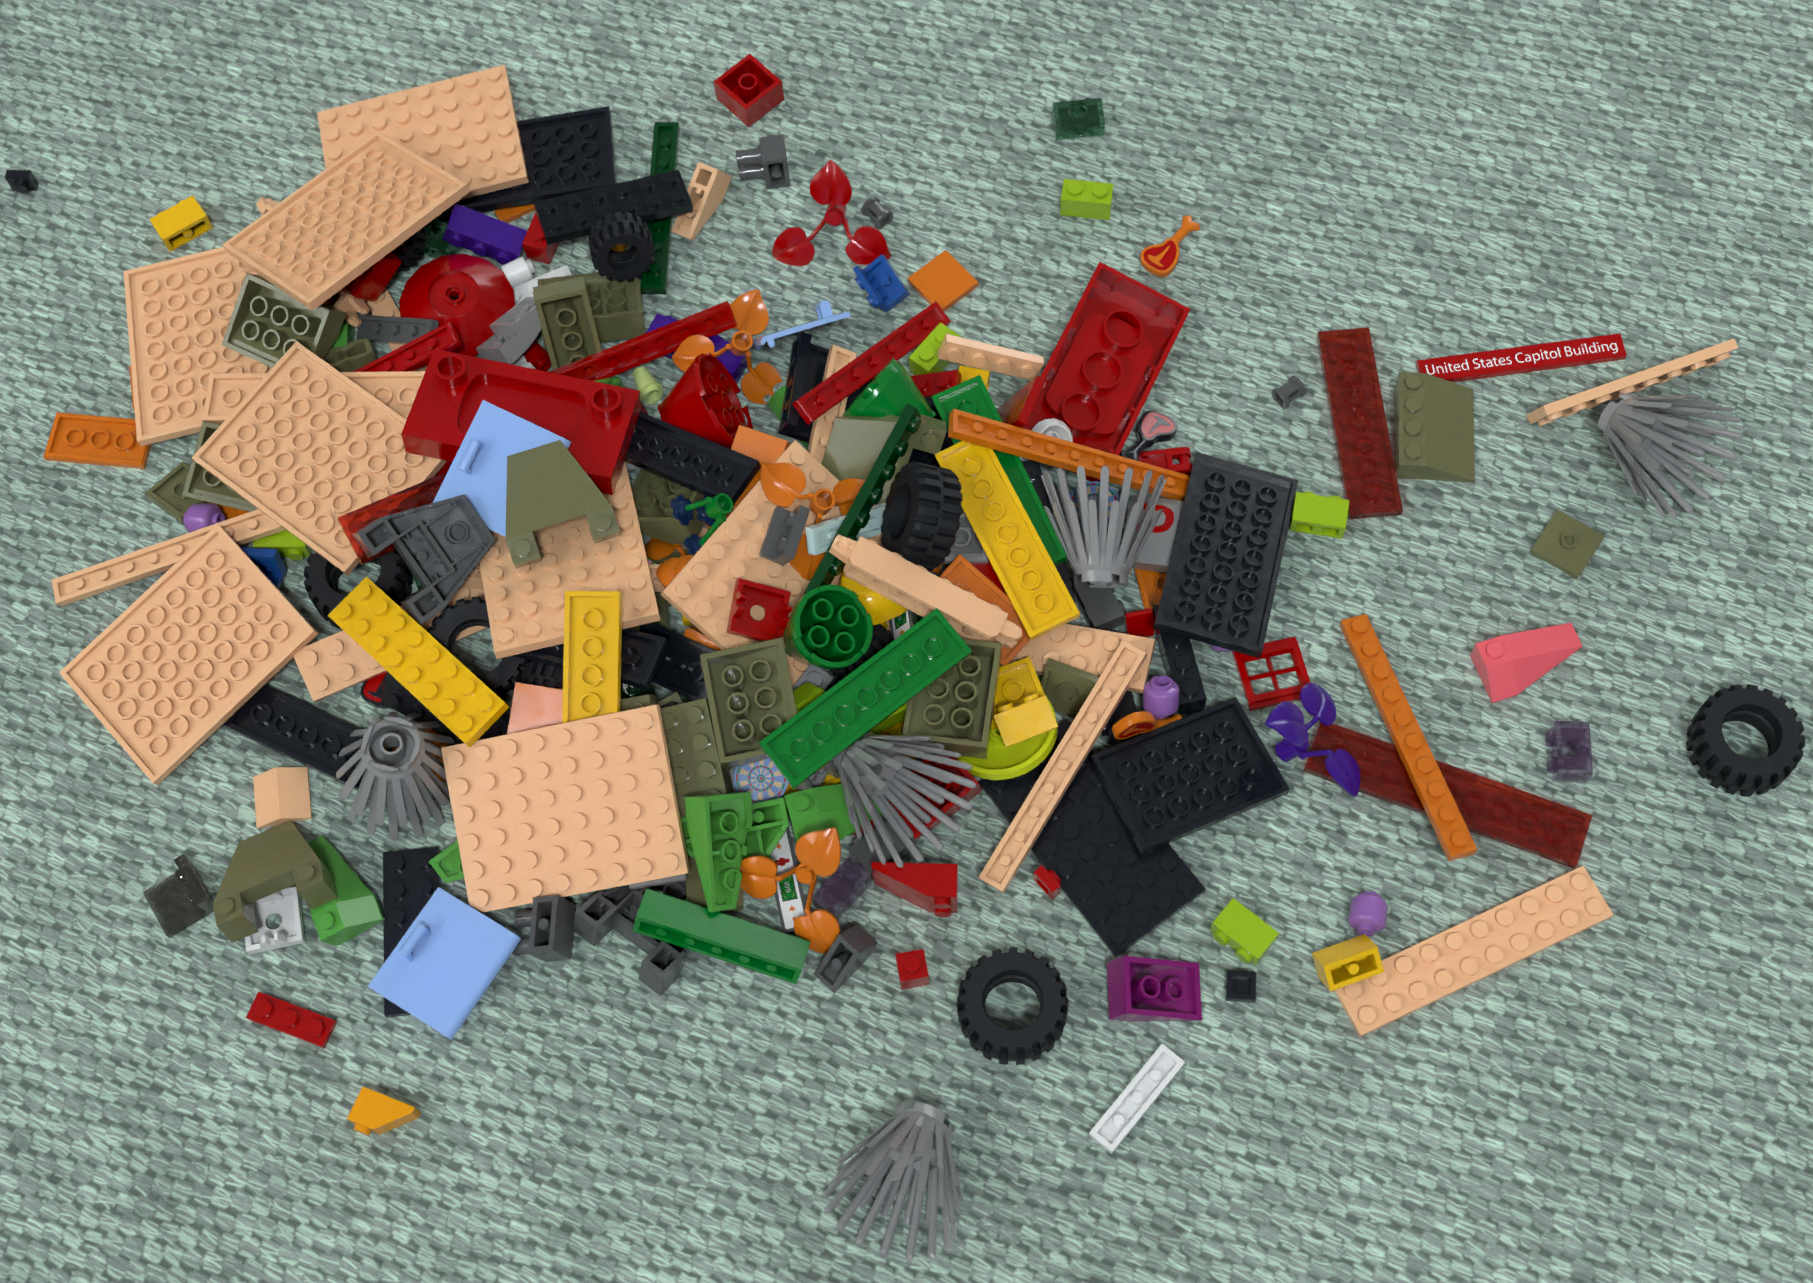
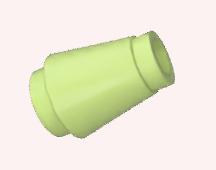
(647, 386)

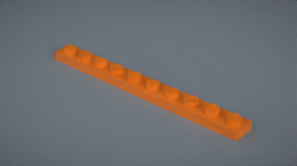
(1060, 452)
(1408, 738)

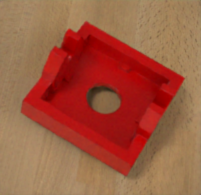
(771, 599)

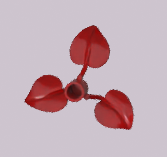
(830, 188)

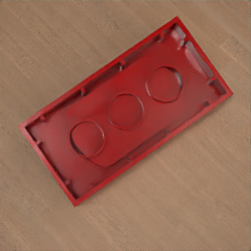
(1108, 360)
(587, 413)

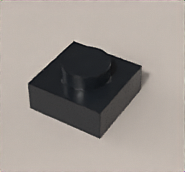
(21, 180)
(1241, 986)

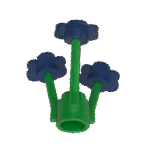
(709, 509)

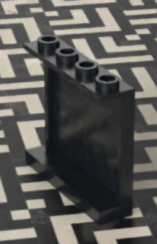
(804, 374)

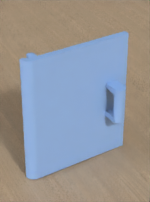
(824, 316)
(482, 461)
(444, 963)

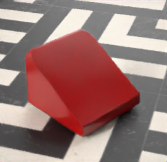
(1139, 623)

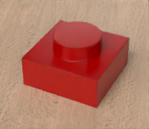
(1047, 881)

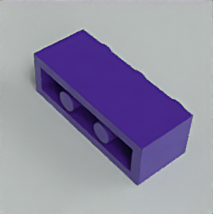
(483, 234)

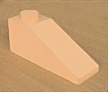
(706, 193)

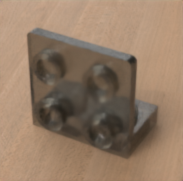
(180, 898)

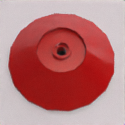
(481, 291)

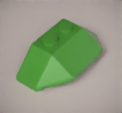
(767, 828)

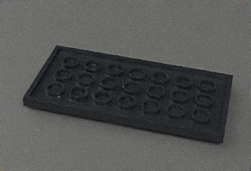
(561, 158)
(1226, 555)
(1097, 859)

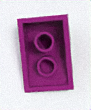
(1153, 990)

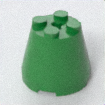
(889, 394)
(828, 628)

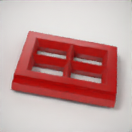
(1277, 696)

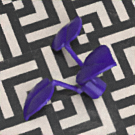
(1289, 723)

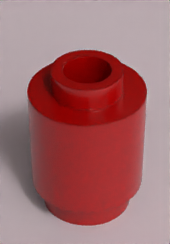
(538, 357)

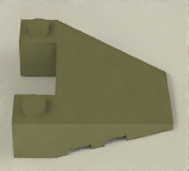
(859, 440)
(547, 491)
(263, 867)

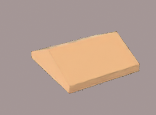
(282, 796)

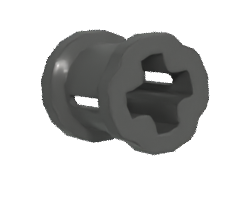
(876, 212)
(1289, 392)

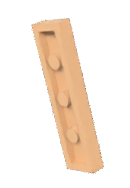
(990, 357)

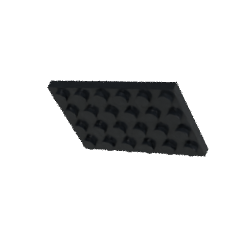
(1188, 775)

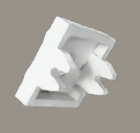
(289, 933)

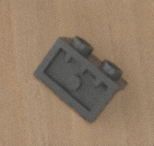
(784, 534)

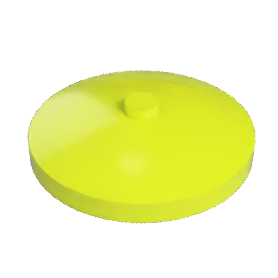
(1014, 760)

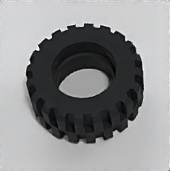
(922, 514)
(323, 579)
(470, 614)
(1764, 713)
(1004, 1043)

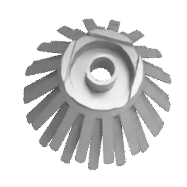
(1639, 430)
(1095, 553)
(877, 771)
(396, 772)
(918, 1148)

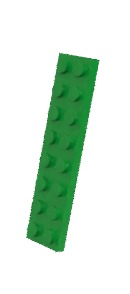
(974, 399)
(864, 698)

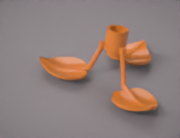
(751, 319)
(781, 486)
(658, 549)
(818, 856)

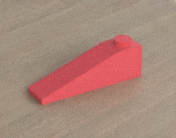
(1521, 658)

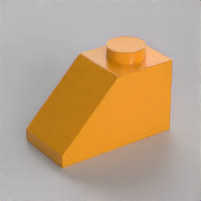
(379, 1113)

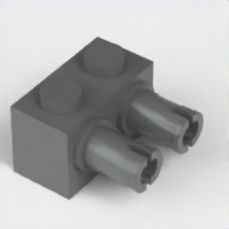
(765, 162)
(550, 929)

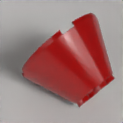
(706, 402)

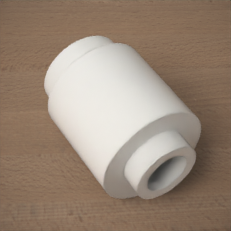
(518, 271)

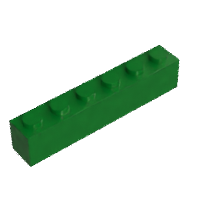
(721, 936)

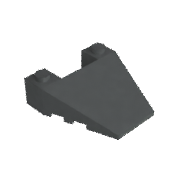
(437, 544)
(617, 911)

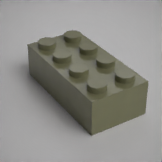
(567, 321)
(693, 752)

